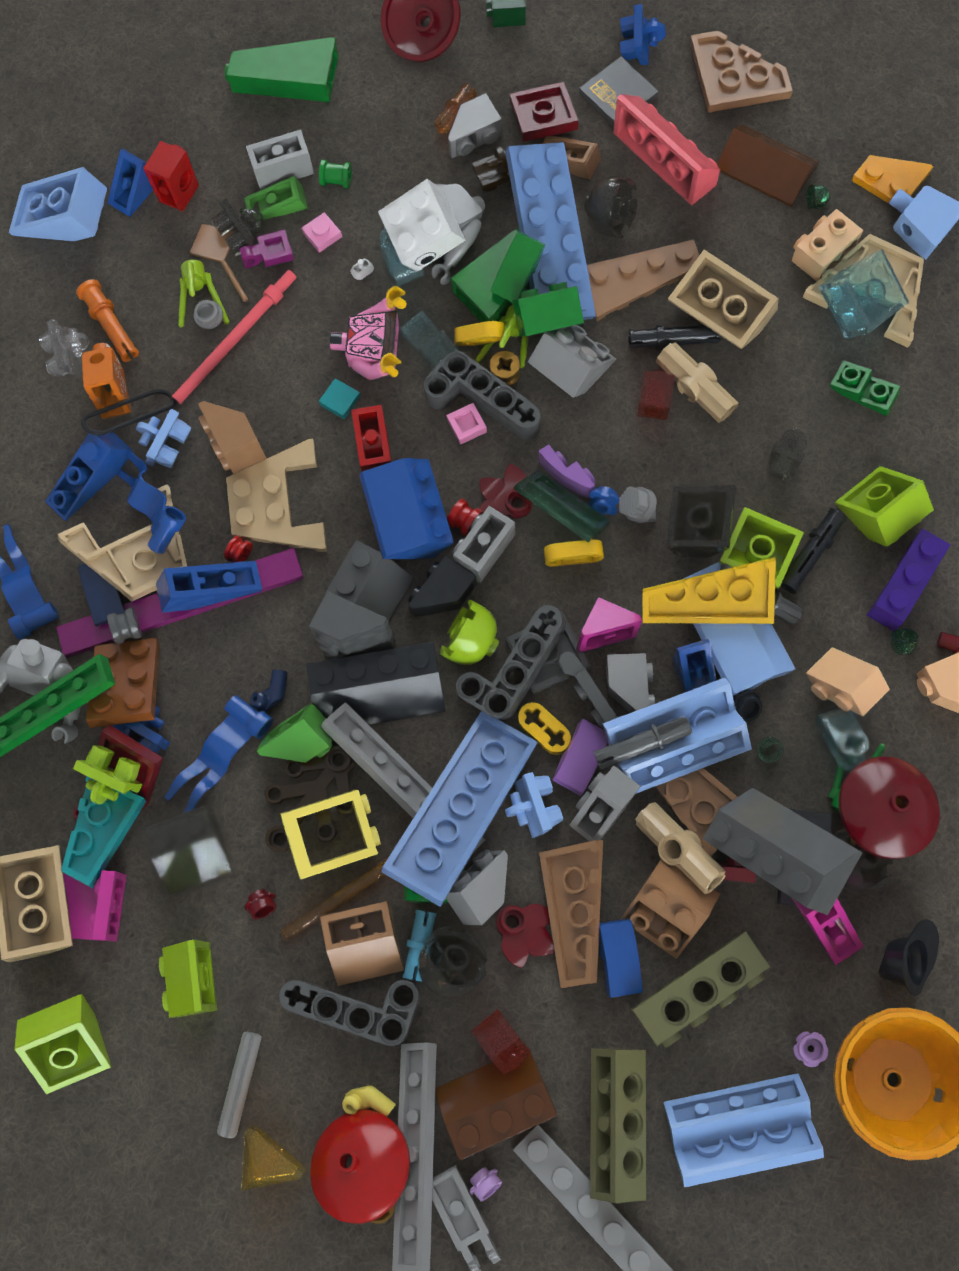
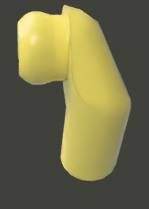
(366, 1098)

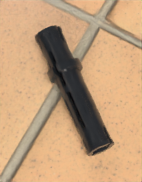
(661, 337)
(832, 524)

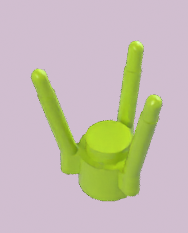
(194, 279)
(511, 329)

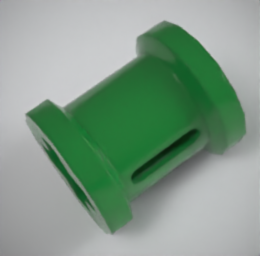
(335, 173)

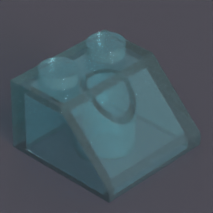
(864, 295)

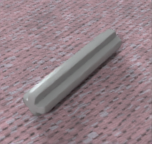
(239, 1085)

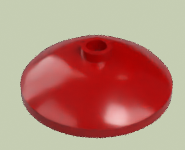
(377, 1169)

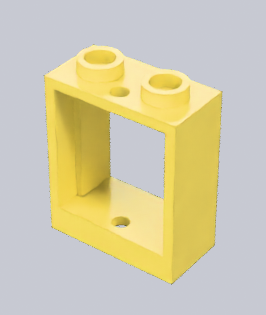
(297, 847)

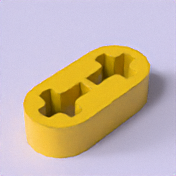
(479, 333)
(573, 553)
(549, 723)

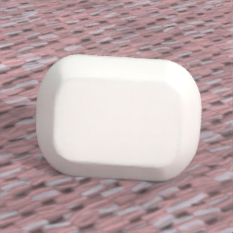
(362, 269)

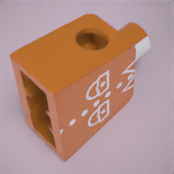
(104, 368)

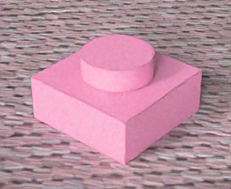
(321, 232)
(466, 423)

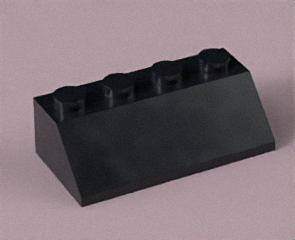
(379, 684)

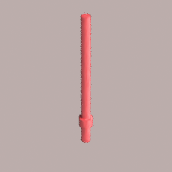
(272, 295)

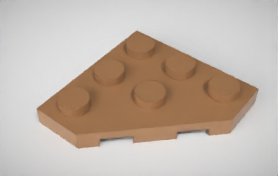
(736, 74)

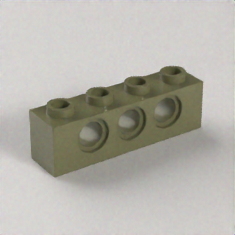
(738, 951)
(618, 1125)

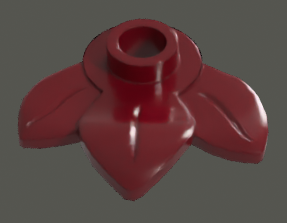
(500, 493)
(529, 935)

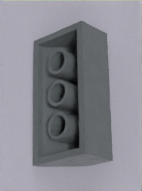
(783, 849)

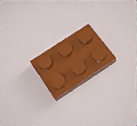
(135, 687)

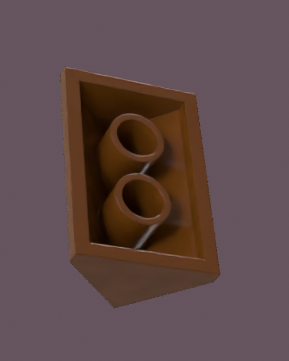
(766, 164)

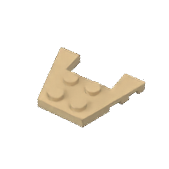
(908, 271)
(262, 505)
(128, 561)

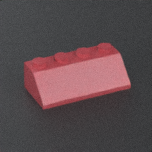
(664, 148)

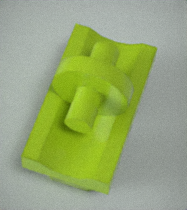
(107, 779)

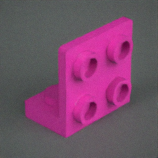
(96, 911)

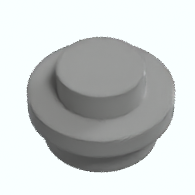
(208, 314)

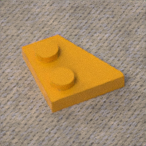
(887, 175)

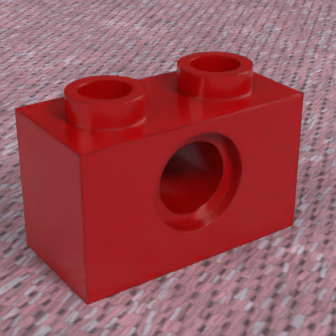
(171, 175)
(371, 437)

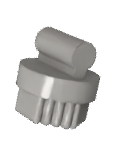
(638, 504)

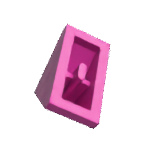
(608, 625)

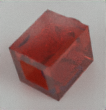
(656, 395)
(501, 1042)

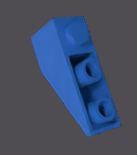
(88, 472)

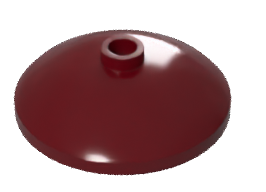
(405, 31)
(871, 812)

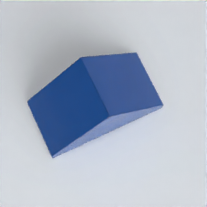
(129, 184)
(694, 665)

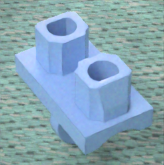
(172, 428)
(530, 807)

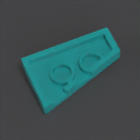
(99, 834)

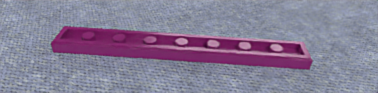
(84, 635)

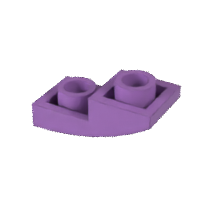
(573, 477)
(579, 761)

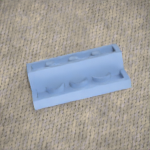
(744, 652)
(715, 734)
(742, 1130)

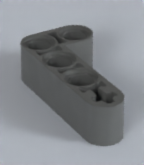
(486, 399)
(517, 660)
(347, 1006)

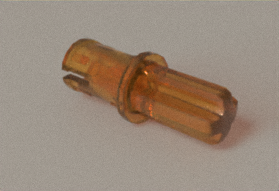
(447, 117)

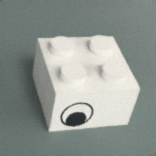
(421, 225)

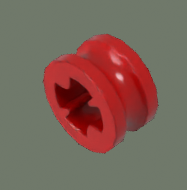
(237, 549)

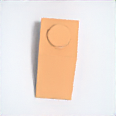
(941, 682)

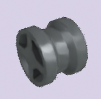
(124, 625)

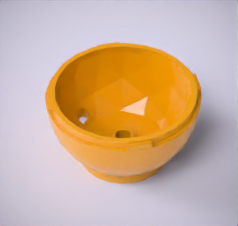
(902, 1117)

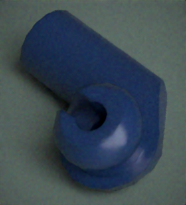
(273, 695)

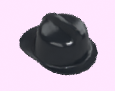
(911, 958)

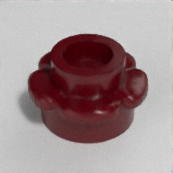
(260, 904)

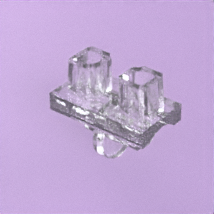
(67, 349)

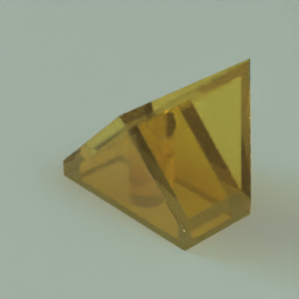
(267, 1161)

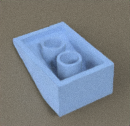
(59, 207)

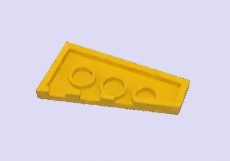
(720, 597)

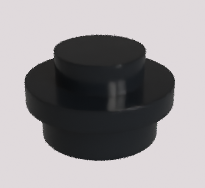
(748, 705)

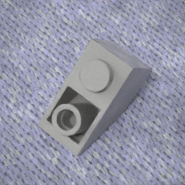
(474, 125)
(628, 680)
(480, 888)

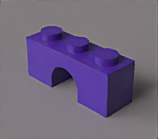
(908, 580)

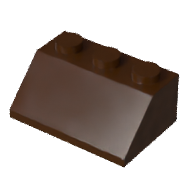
(493, 1106)

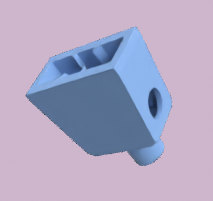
(924, 218)

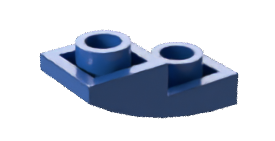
(620, 958)

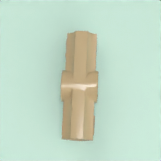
(697, 382)
(691, 859)

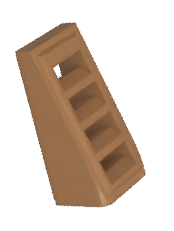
(587, 155)

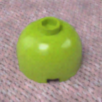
(471, 635)

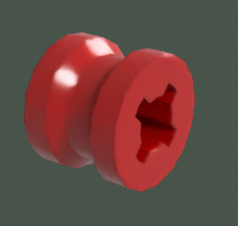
(463, 516)

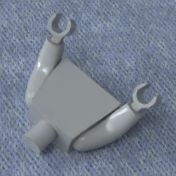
(468, 213)
(34, 668)

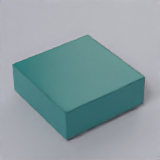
(339, 398)

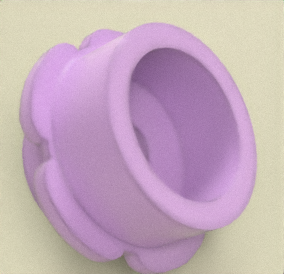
(820, 1051)
(485, 1183)

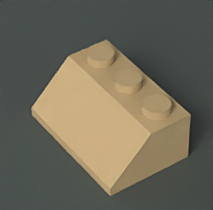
(724, 300)
(33, 905)

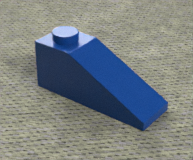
(206, 585)

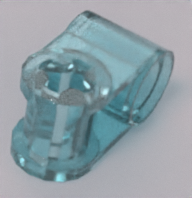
(396, 269)
(843, 737)

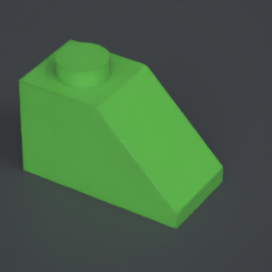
(297, 737)

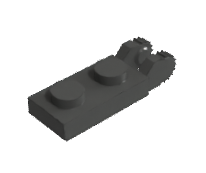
(586, 688)

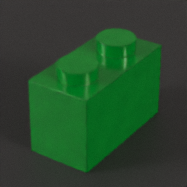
(547, 311)

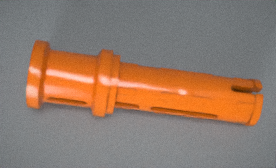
(102, 310)

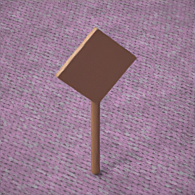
(212, 246)

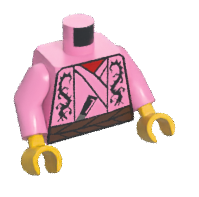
(373, 338)

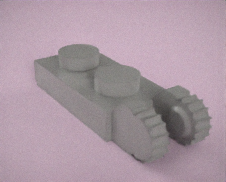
(462, 1216)

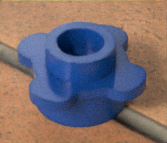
(604, 500)

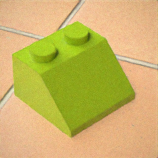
(886, 505)
(759, 539)
(188, 979)
(61, 1044)

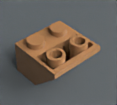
(230, 437)
(670, 908)
(362, 943)

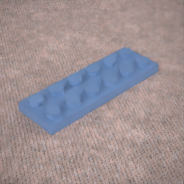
(549, 215)
(459, 808)

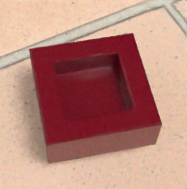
(736, 871)

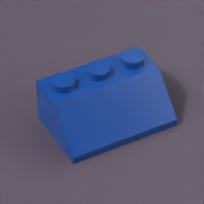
(406, 509)

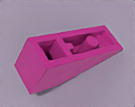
(833, 931)

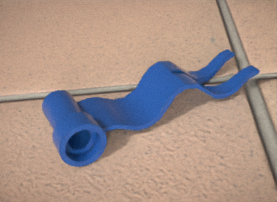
(152, 502)
(22, 592)
(221, 747)

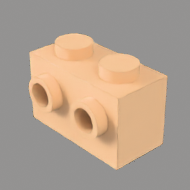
(826, 244)
(847, 681)

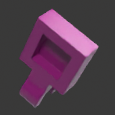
(271, 248)

